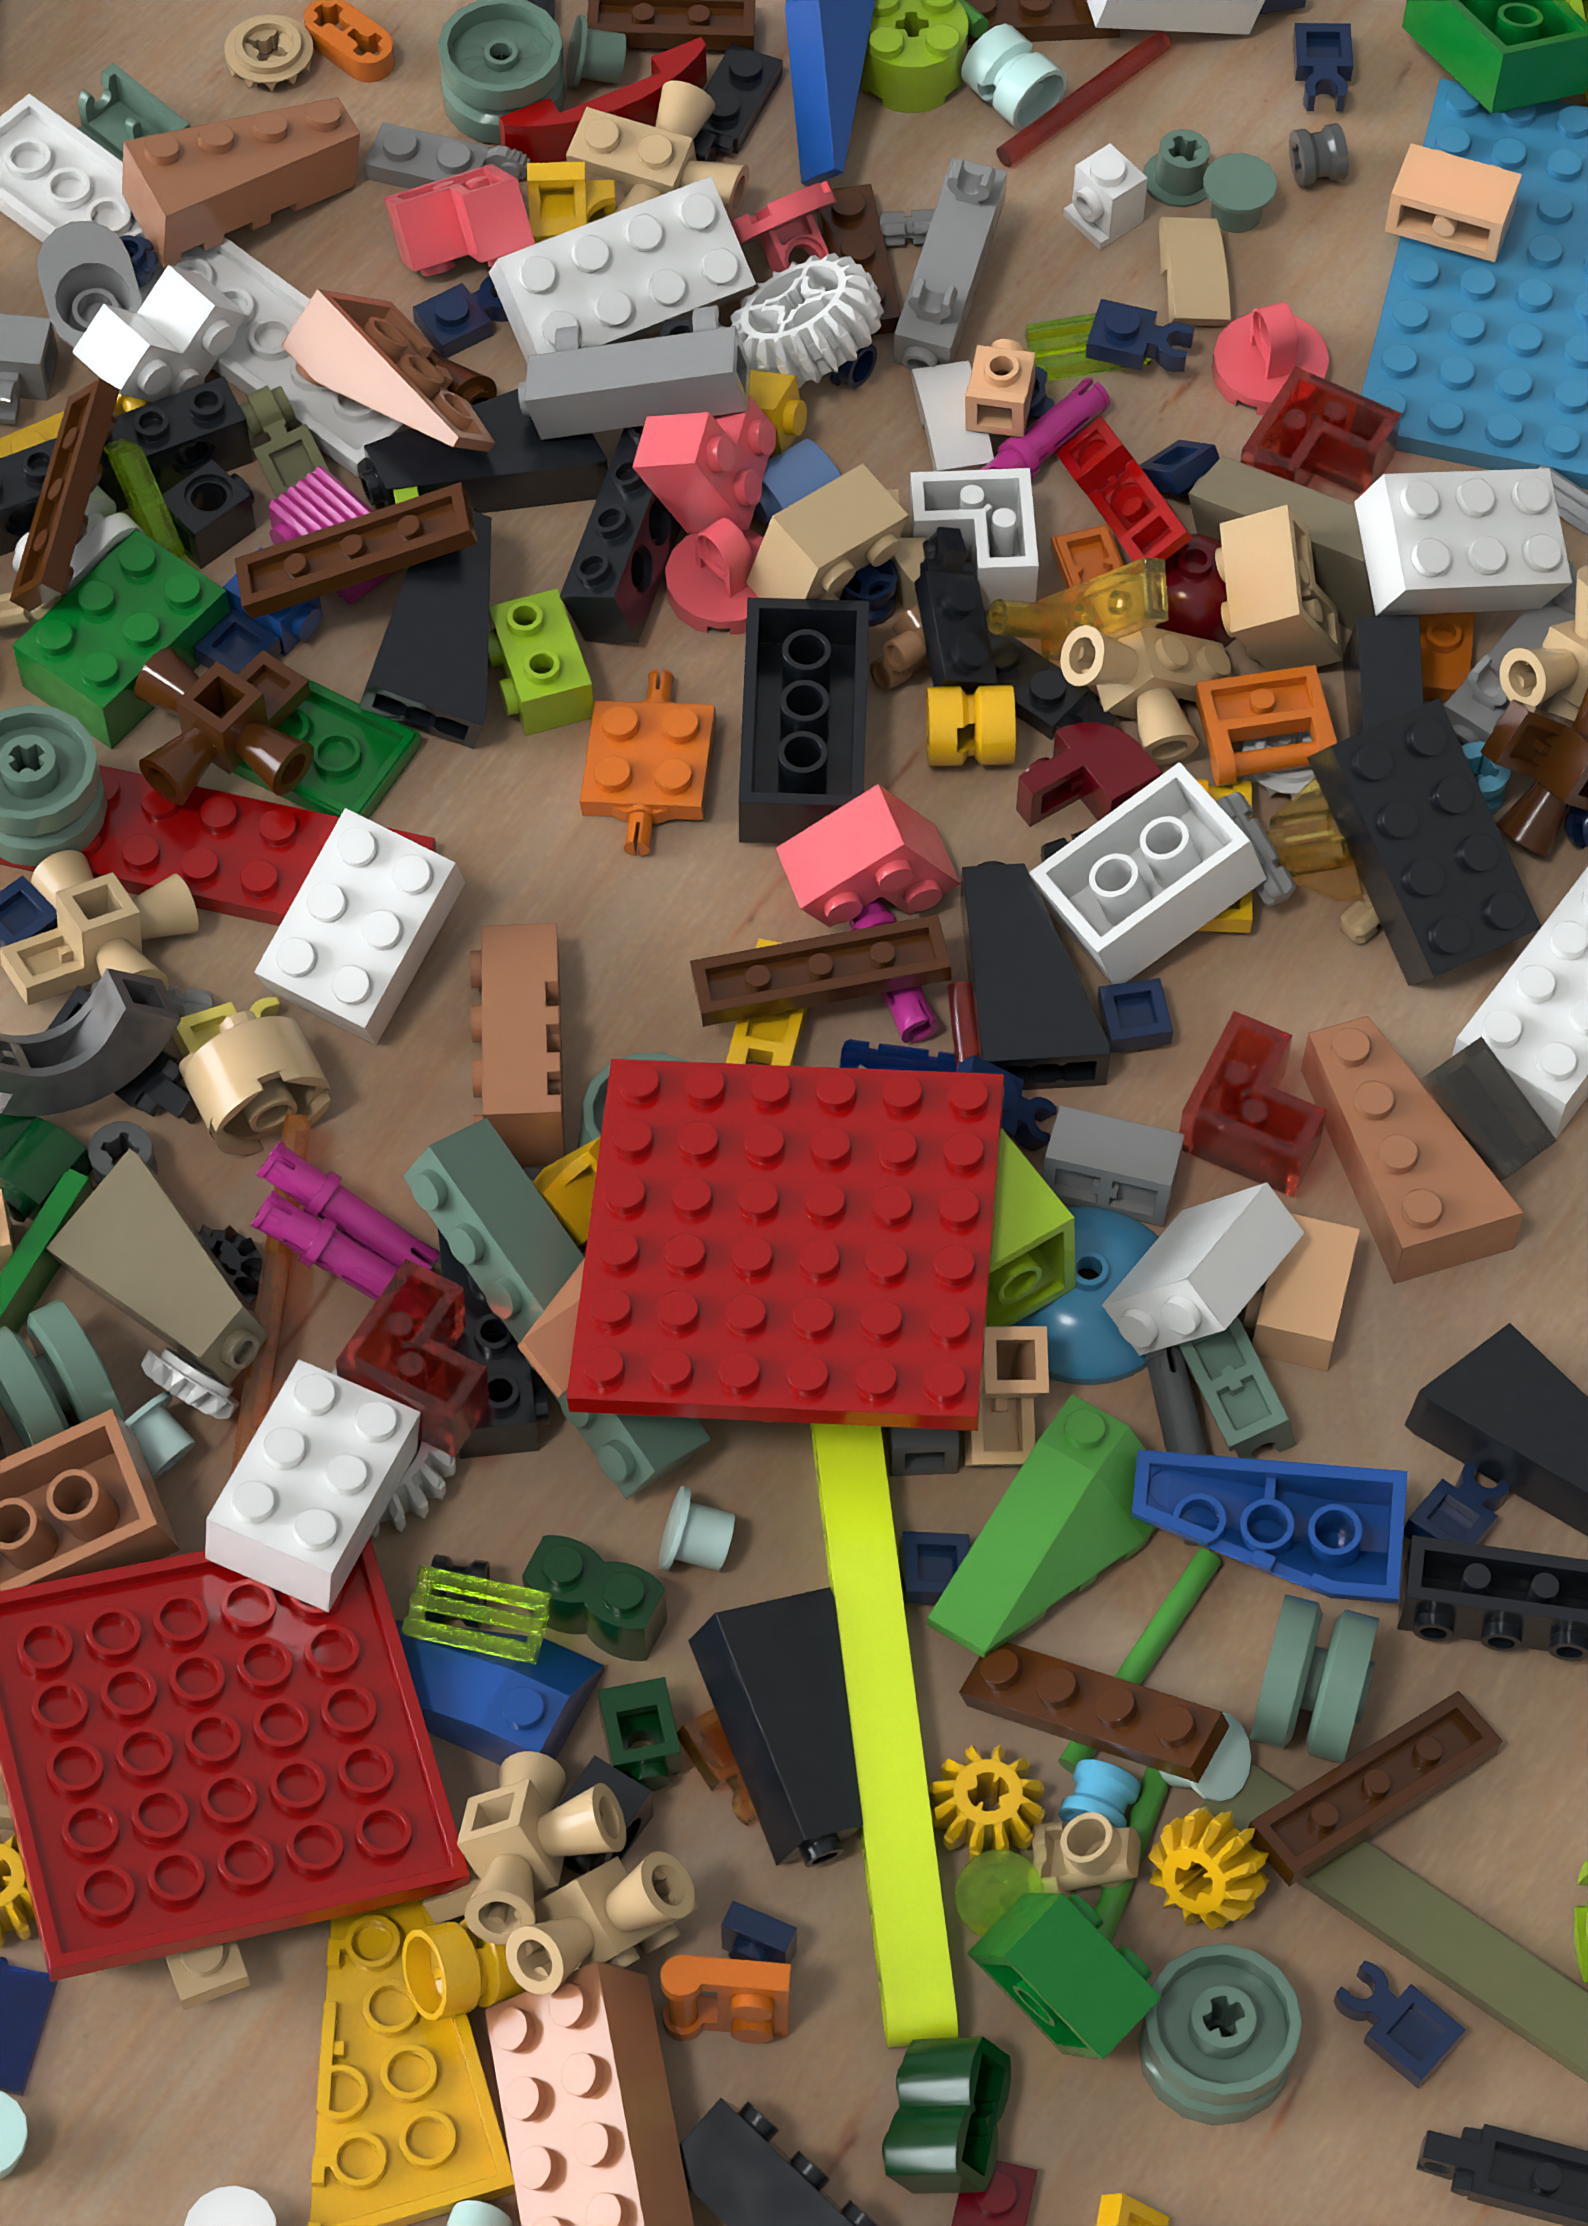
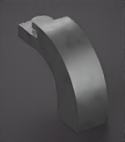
(90, 1053)

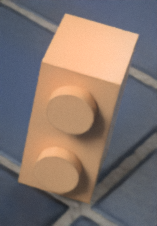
(1452, 202)
(1304, 1296)

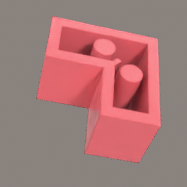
(457, 217)
(707, 464)
(866, 853)

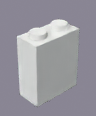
(1203, 1269)

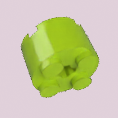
(915, 53)

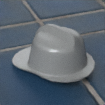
(80, 272)

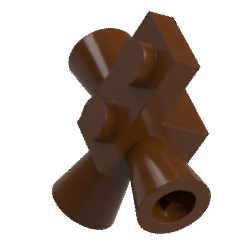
(224, 723)
(1554, 755)

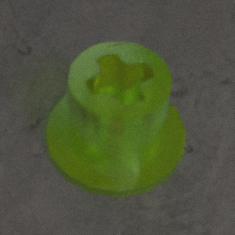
(992, 1886)

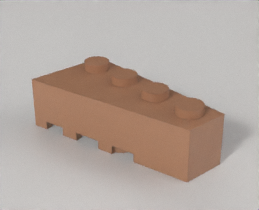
(236, 173)
(520, 1039)
(1405, 1159)

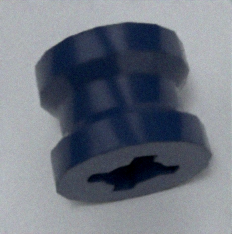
(883, 582)

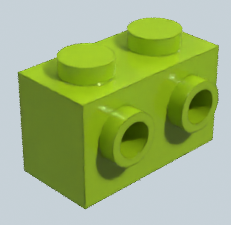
(540, 663)

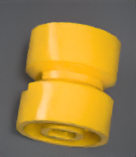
(992, 720)
(454, 1971)

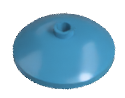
(1080, 1333)

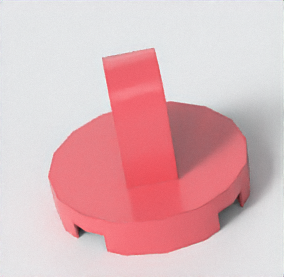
(787, 225)
(1261, 352)
(710, 576)

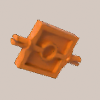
(648, 761)

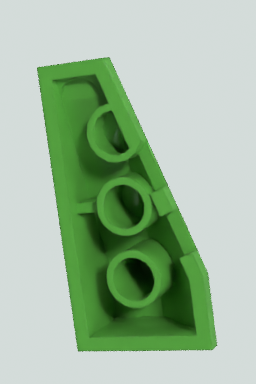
(1049, 1532)

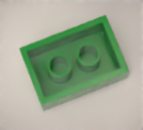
(1505, 49)
(109, 626)

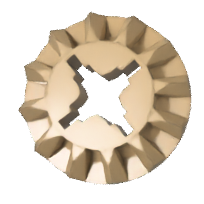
(262, 35)

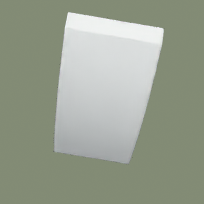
(941, 412)

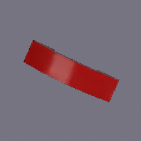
(547, 133)
(1123, 493)

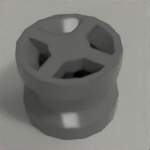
(1318, 154)
(115, 1139)

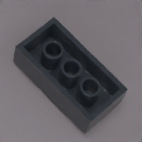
(801, 714)
(1424, 842)

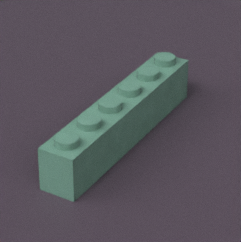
(520, 1263)

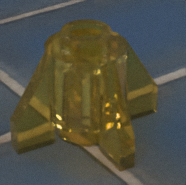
(1313, 845)

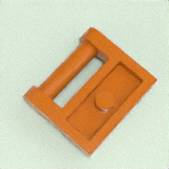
(1261, 708)
(749, 2003)

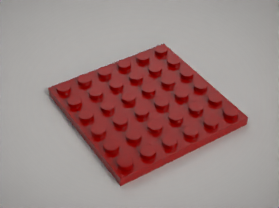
(789, 1245)
(211, 1760)

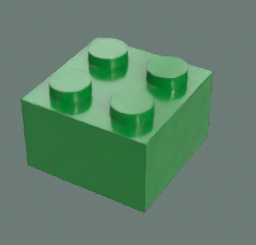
(1066, 1973)

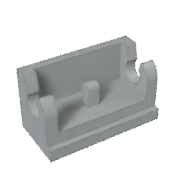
(1112, 1164)

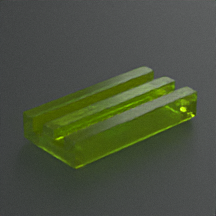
(1064, 337)
(143, 494)
(423, 1601)

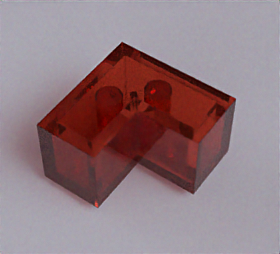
(1324, 433)
(1243, 1118)
(408, 1356)

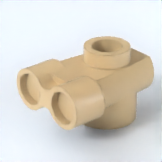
(1084, 1853)

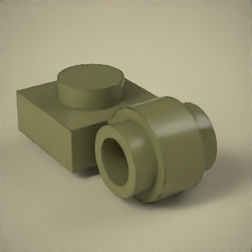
(287, 454)

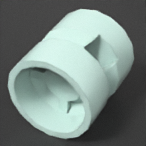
(1012, 77)

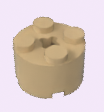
(252, 1079)

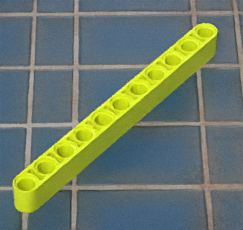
(886, 1737)

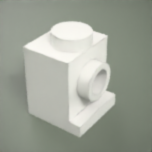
(1106, 197)

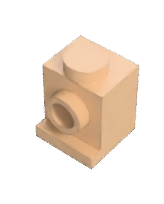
(1004, 379)

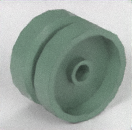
(498, 61)
(47, 784)
(60, 1379)
(1315, 1679)
(1181, 2041)

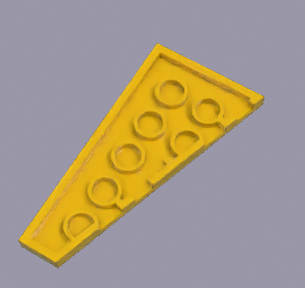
(397, 2095)

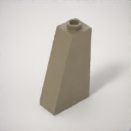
(1339, 563)
(155, 1267)

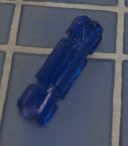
(894, 1057)

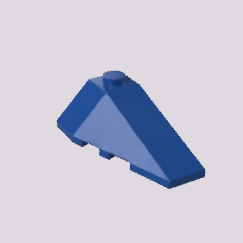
(826, 69)
(1296, 1520)
(500, 1702)

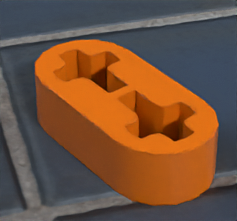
(355, 33)

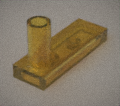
(1113, 603)

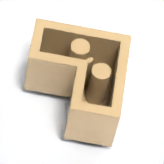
(827, 538)
(1273, 592)

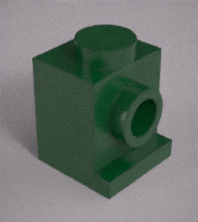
(636, 1714)

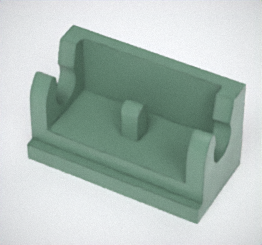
(124, 112)
(1238, 1391)

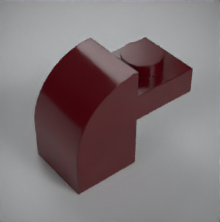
(1087, 764)

